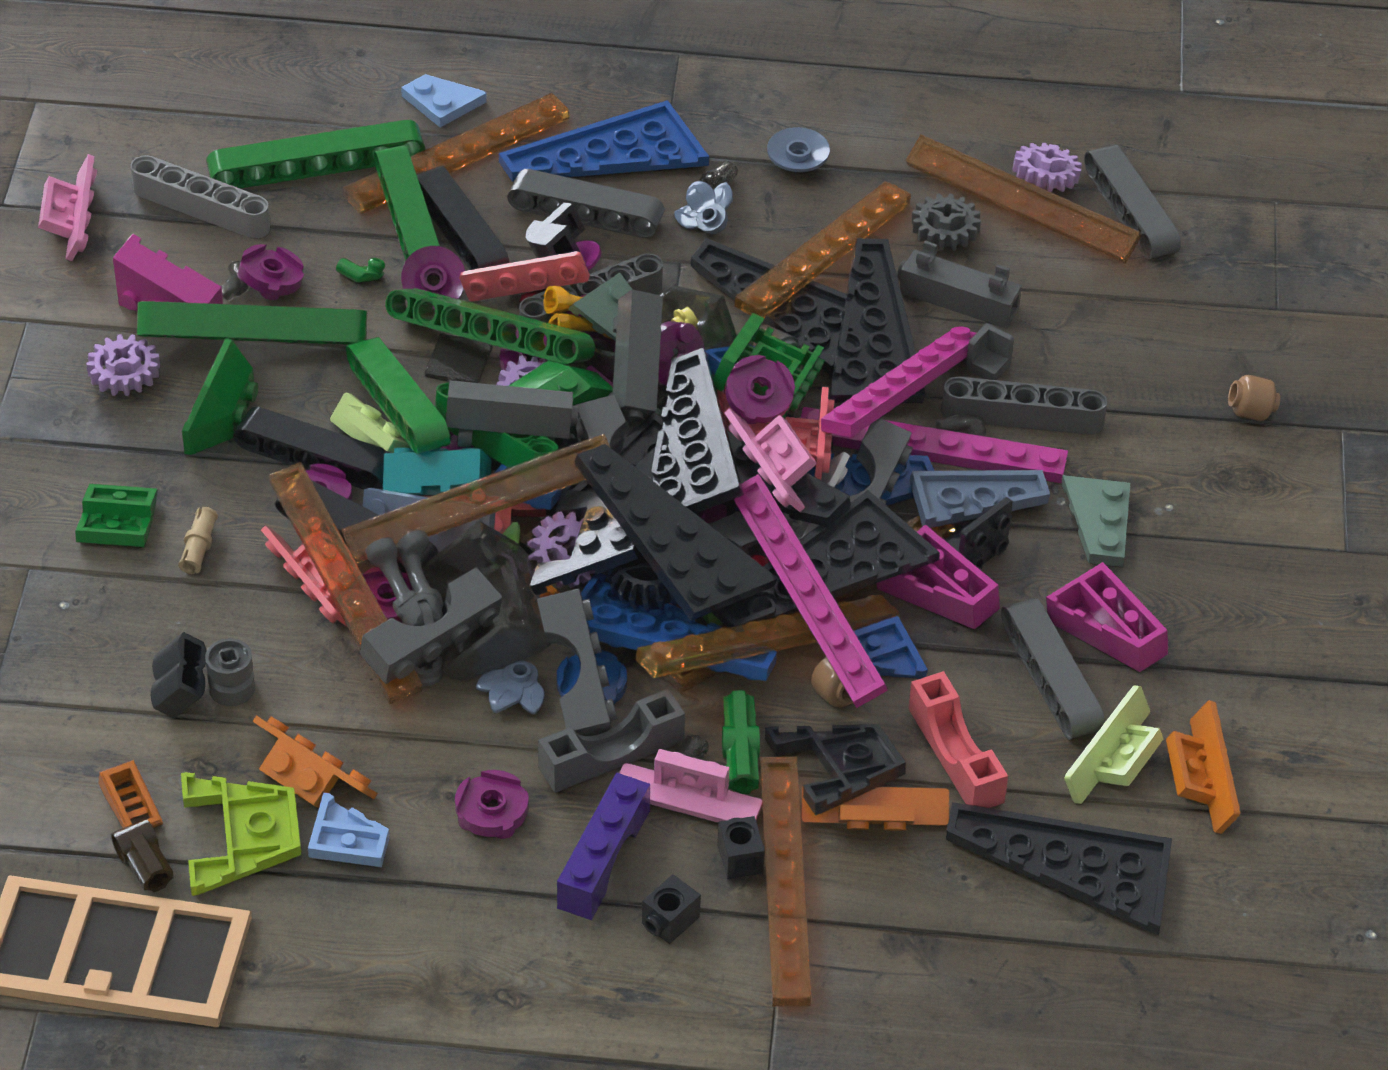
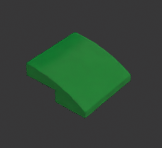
(116, 515)

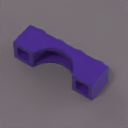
(590, 865)

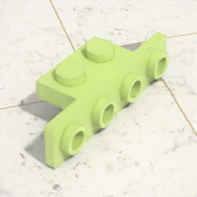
(366, 424)
(1117, 749)

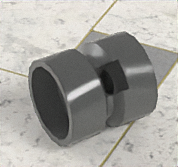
(230, 672)

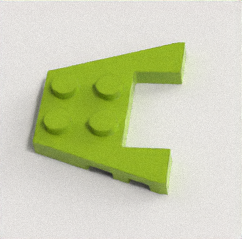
(258, 829)

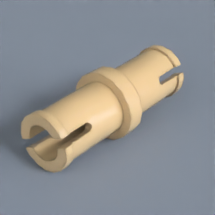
(198, 540)

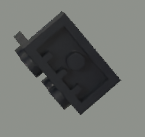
(985, 535)

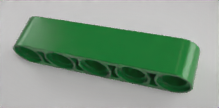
(405, 199)
(504, 447)

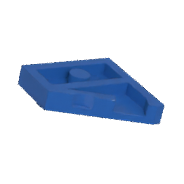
(891, 649)

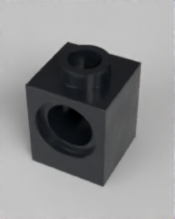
(740, 847)
(670, 909)

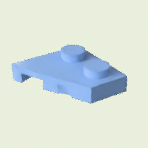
(442, 99)
(347, 835)

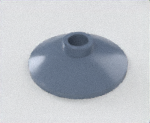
(798, 149)

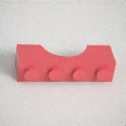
(939, 716)

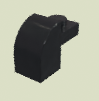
(555, 233)

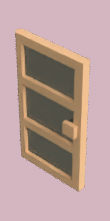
(118, 950)

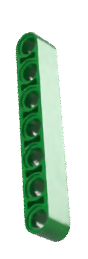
(311, 154)
(251, 323)
(502, 326)
(398, 395)

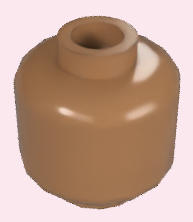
(1253, 397)
(828, 686)

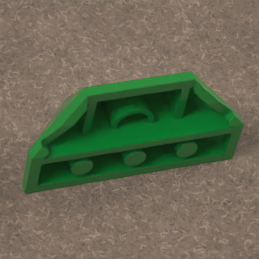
(561, 377)
(221, 400)

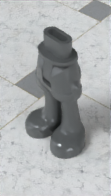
(422, 604)

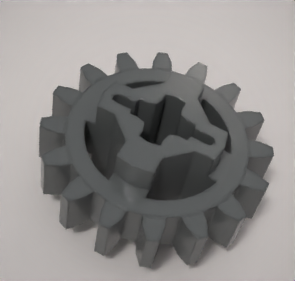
(946, 221)

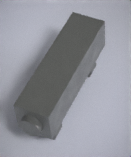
(960, 287)
(637, 354)
(509, 410)

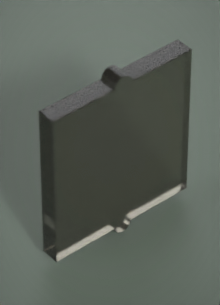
(458, 359)

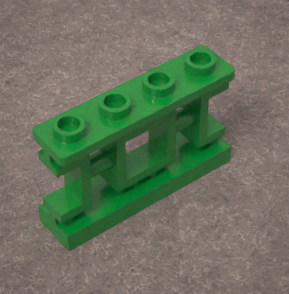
(774, 350)

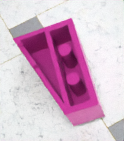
(150, 277)
(948, 586)
(1109, 618)

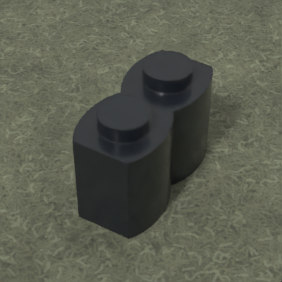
(178, 675)

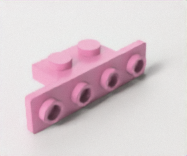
(66, 207)
(778, 452)
(693, 787)

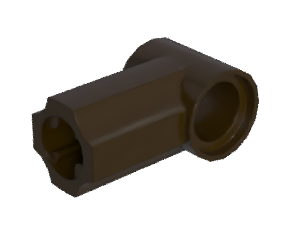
(141, 850)

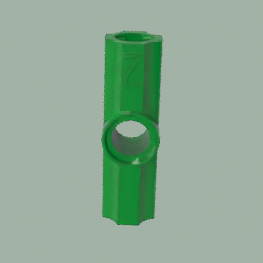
(741, 741)

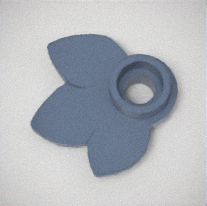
(702, 205)
(513, 685)

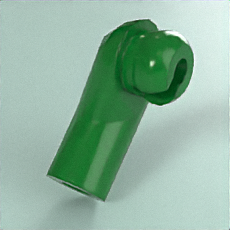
(361, 274)

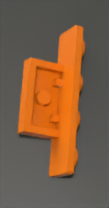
(298, 766)
(1203, 767)
(887, 806)

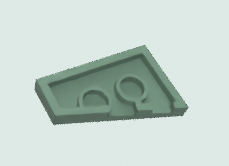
(602, 305)
(1100, 515)

